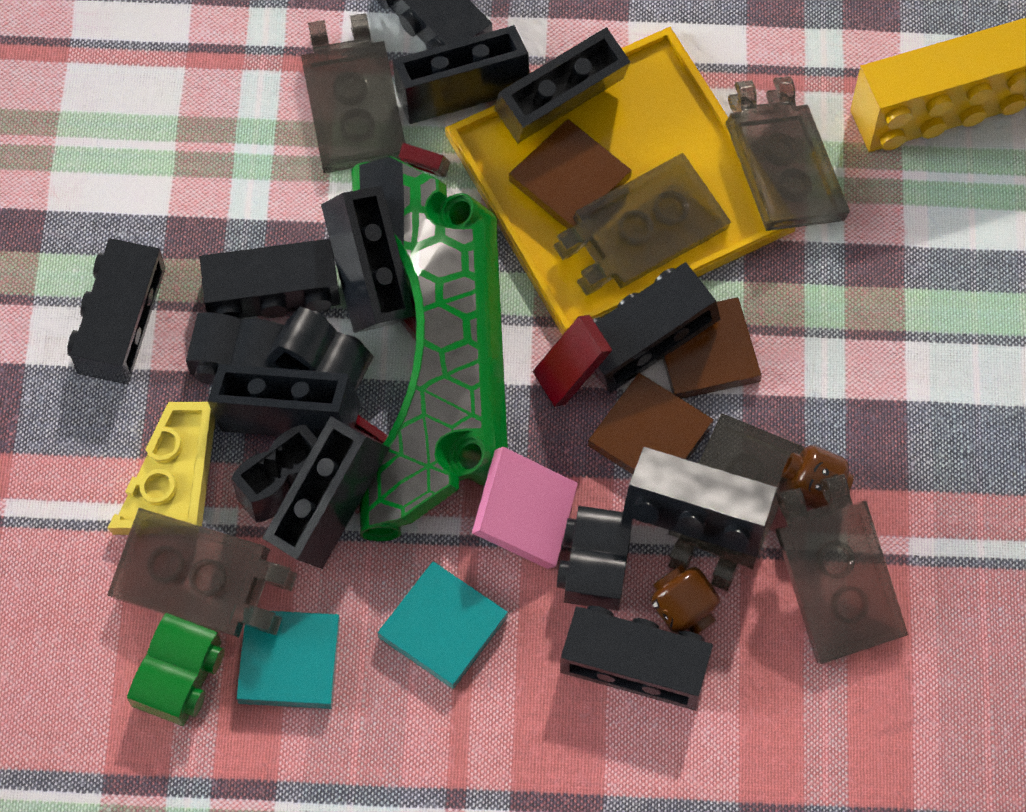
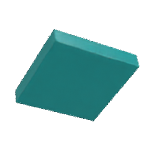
(442, 625)
(294, 665)

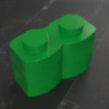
(175, 669)

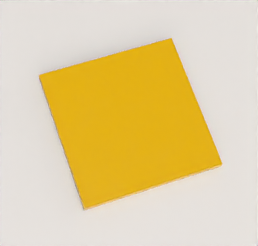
(643, 122)

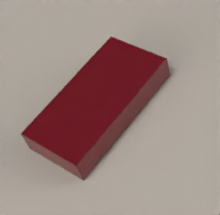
(572, 360)

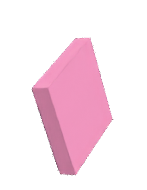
(524, 508)

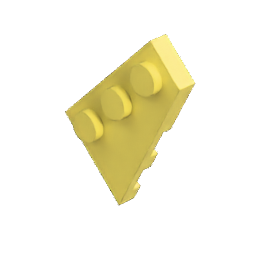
(175, 468)

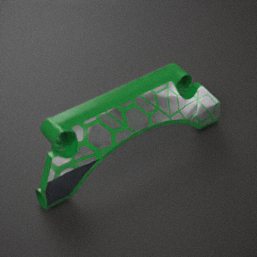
(457, 383)

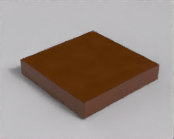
(568, 173)
(716, 357)
(651, 419)

